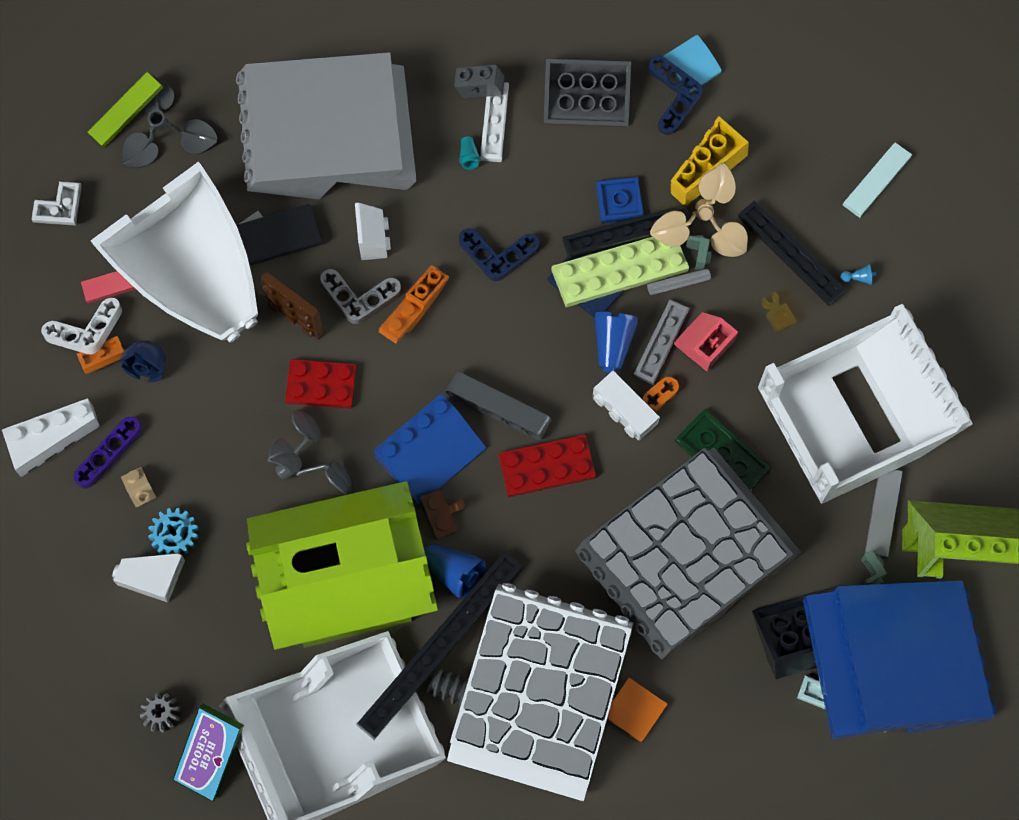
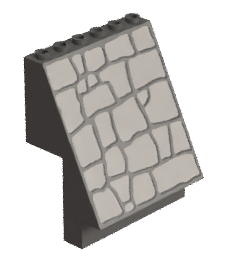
(686, 551)

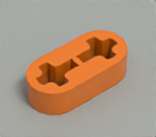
(657, 390)

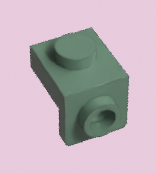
(701, 244)
(874, 565)

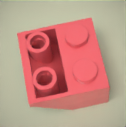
(706, 340)

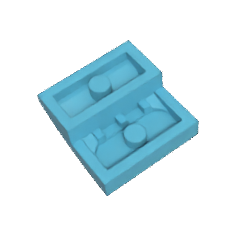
(695, 60)

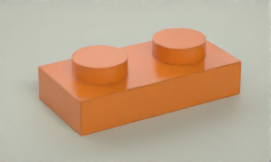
(109, 353)

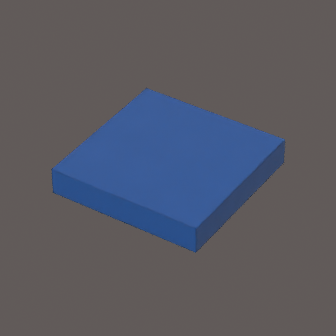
(619, 199)

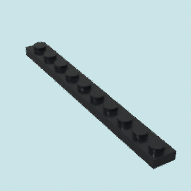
(437, 647)

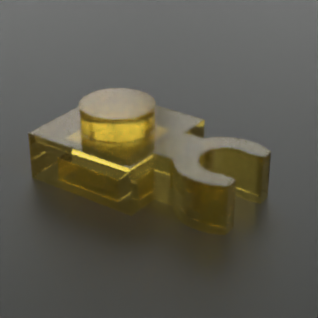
(779, 315)

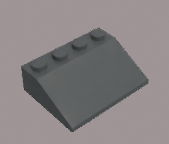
(587, 92)

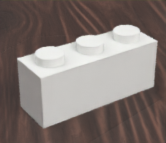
(625, 406)

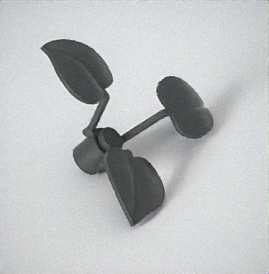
(140, 151)
(290, 464)

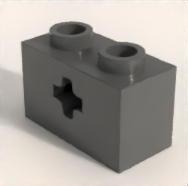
(479, 81)

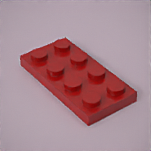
(546, 465)

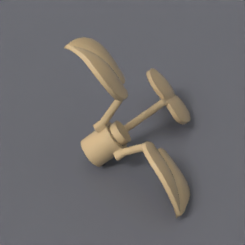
(714, 186)

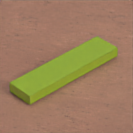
(125, 109)

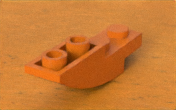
(414, 305)

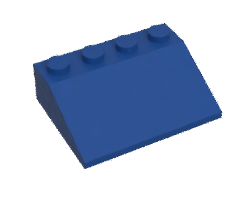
(429, 448)

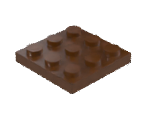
(293, 306)

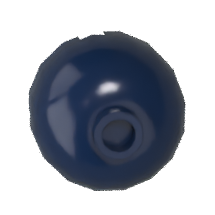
(144, 359)

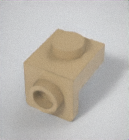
(138, 487)

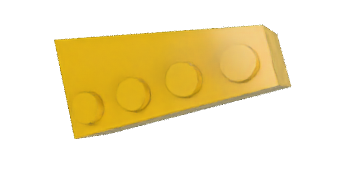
(718, 146)

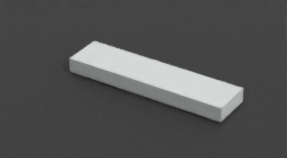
(494, 126)

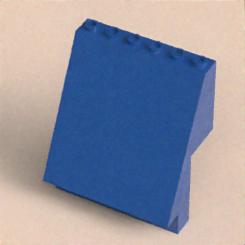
(898, 658)

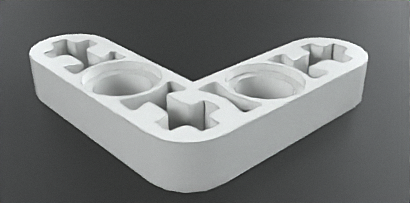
(85, 336)

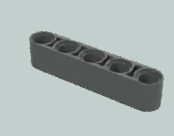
(498, 406)

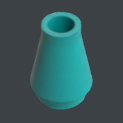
(469, 156)

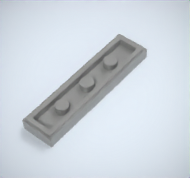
(661, 342)
(883, 513)

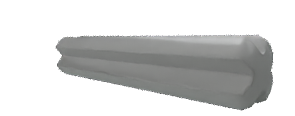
(679, 281)

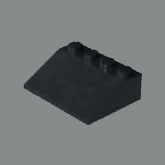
(786, 636)

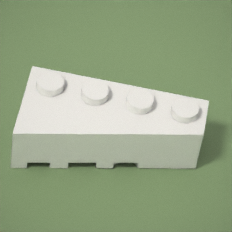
(48, 434)

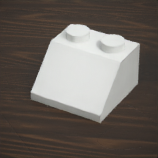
(371, 232)

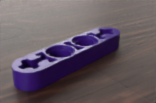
(105, 450)

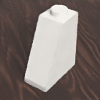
(150, 574)

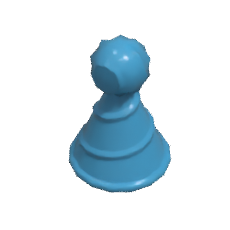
(863, 275)

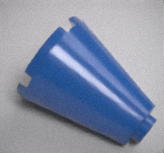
(613, 338)
(455, 568)

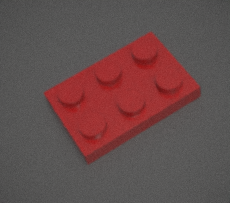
(321, 384)

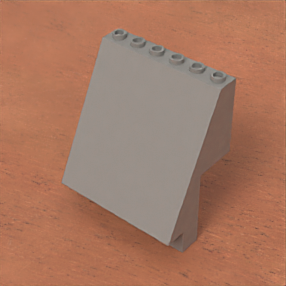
(325, 125)

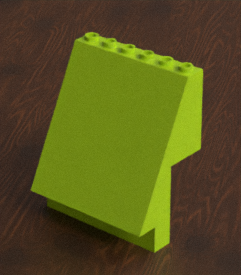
(959, 533)

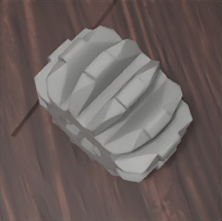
(166, 717)

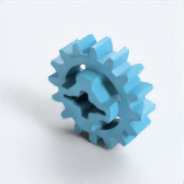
(181, 527)

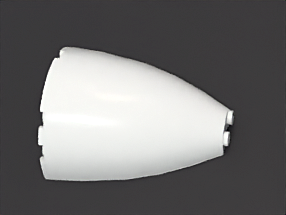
(187, 257)

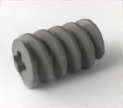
(448, 687)

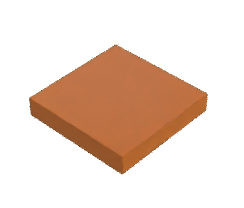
(635, 710)

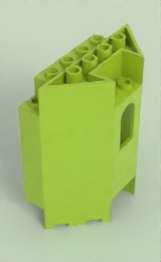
(379, 576)

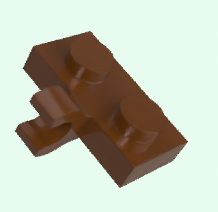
(440, 514)

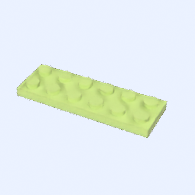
(617, 270)

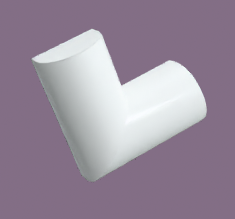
(61, 211)

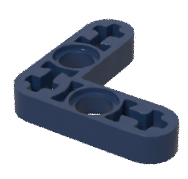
(682, 96)
(493, 259)

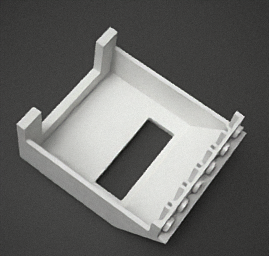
(904, 381)

